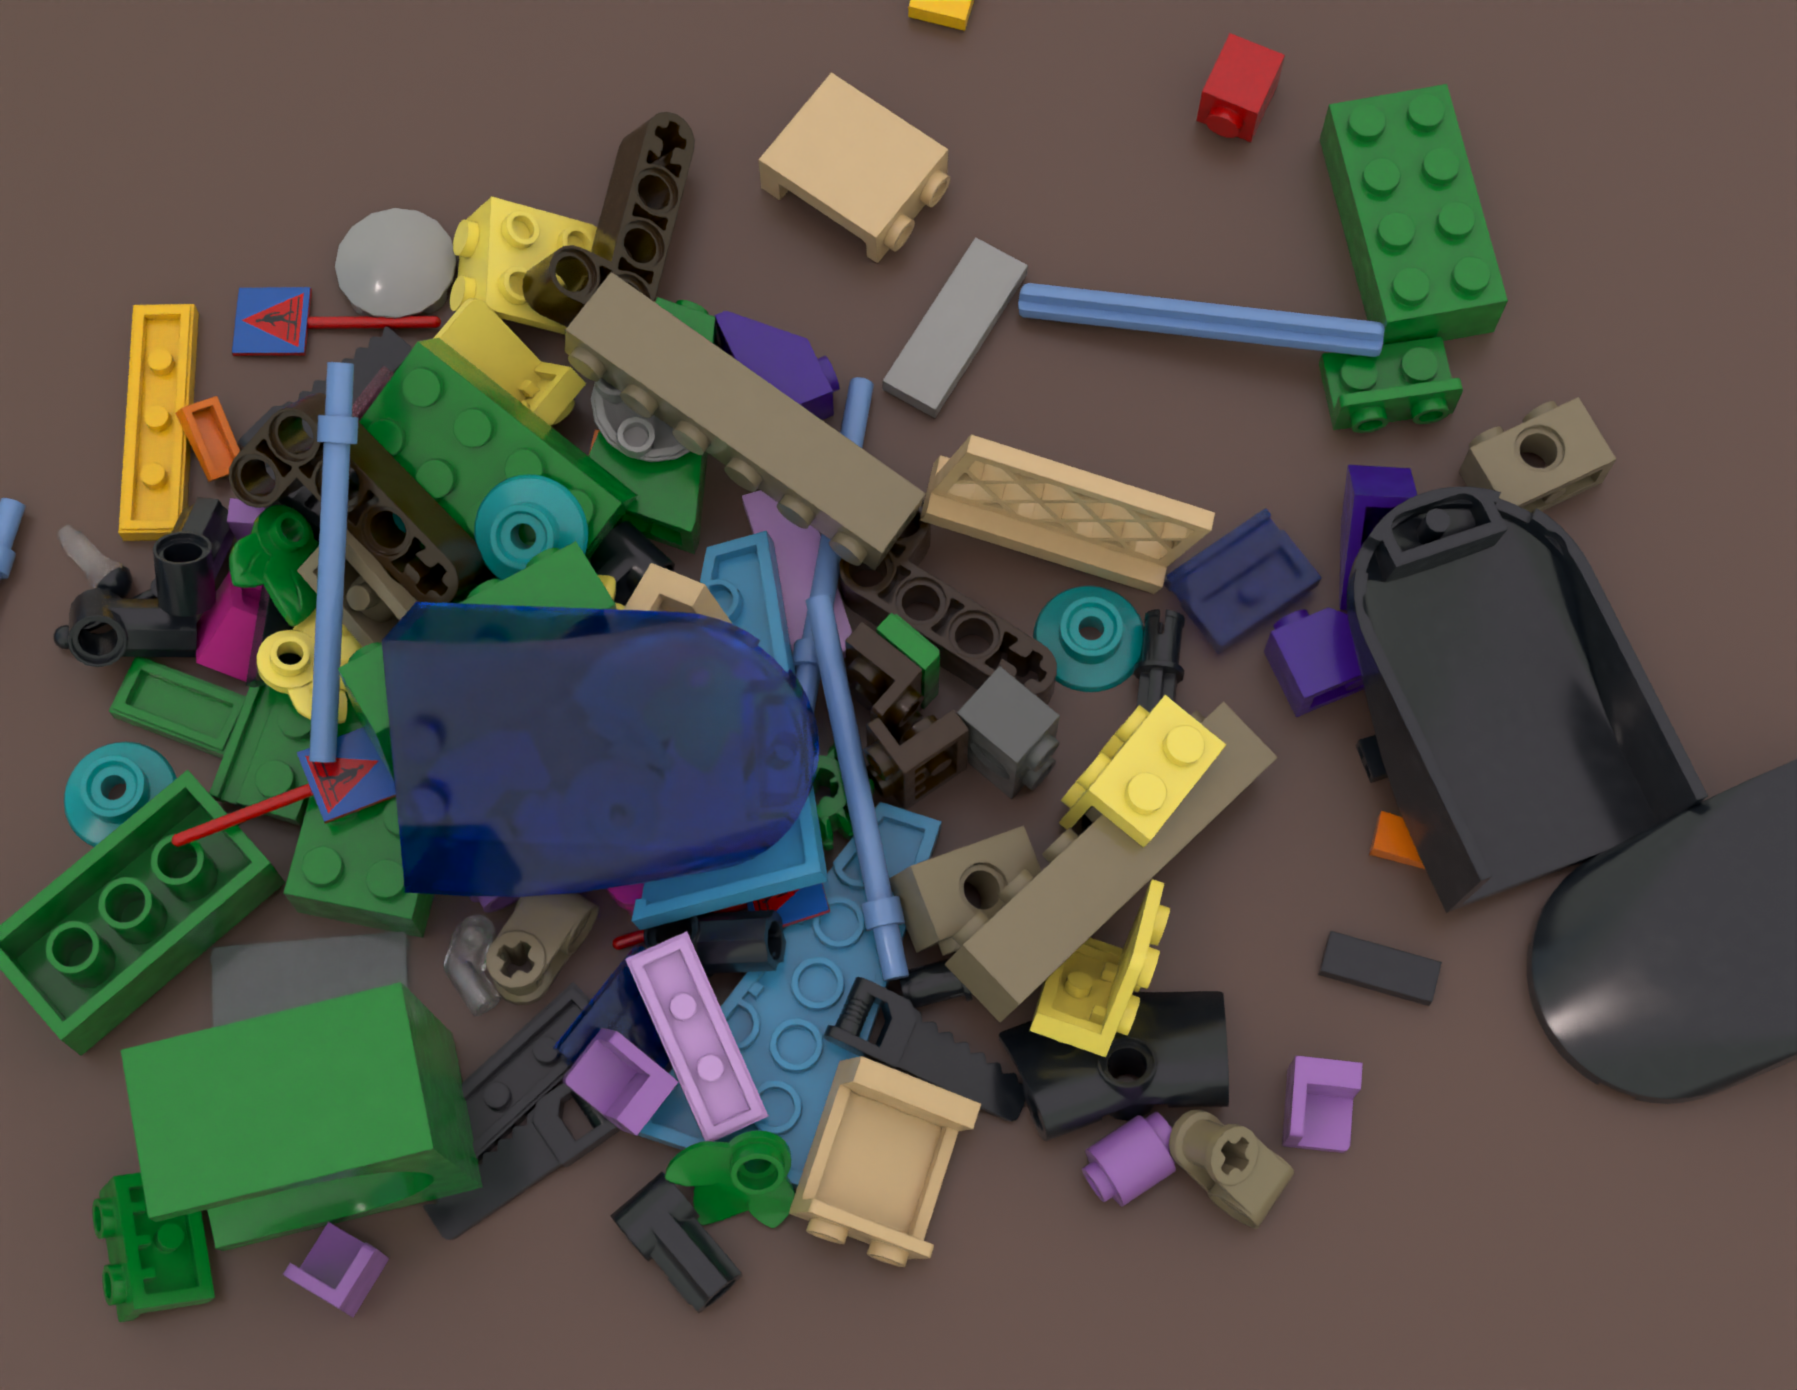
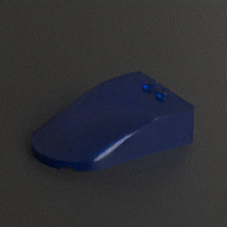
(587, 747)

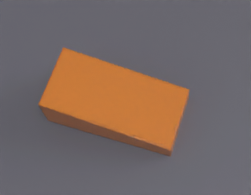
(209, 436)
(1393, 841)

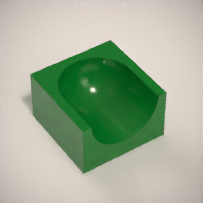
(302, 1117)

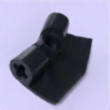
(1172, 1048)

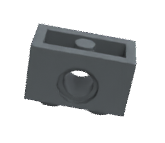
(1010, 734)

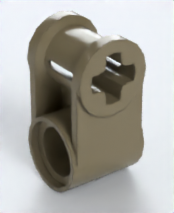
(546, 934)
(1230, 1165)

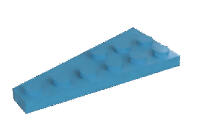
(748, 589)
(785, 1012)

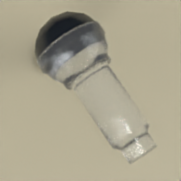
(100, 570)

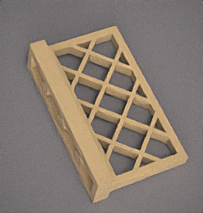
(1061, 513)

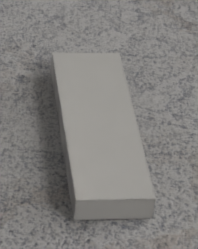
(955, 327)

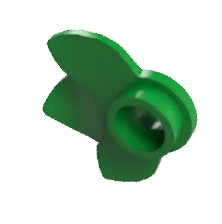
(273, 561)
(737, 1177)

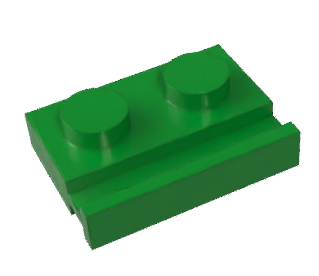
(263, 754)

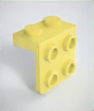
(501, 246)
(500, 354)
(1144, 770)
(1094, 987)

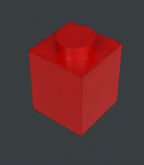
(1239, 88)

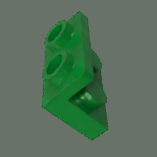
(1397, 385)
(150, 1261)

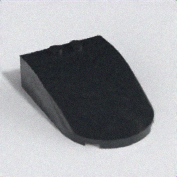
(1505, 695)
(1678, 949)

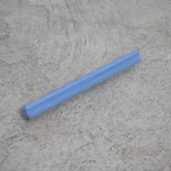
(1201, 319)

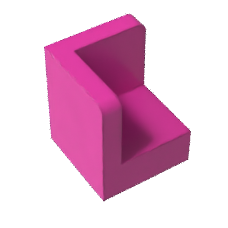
(228, 630)

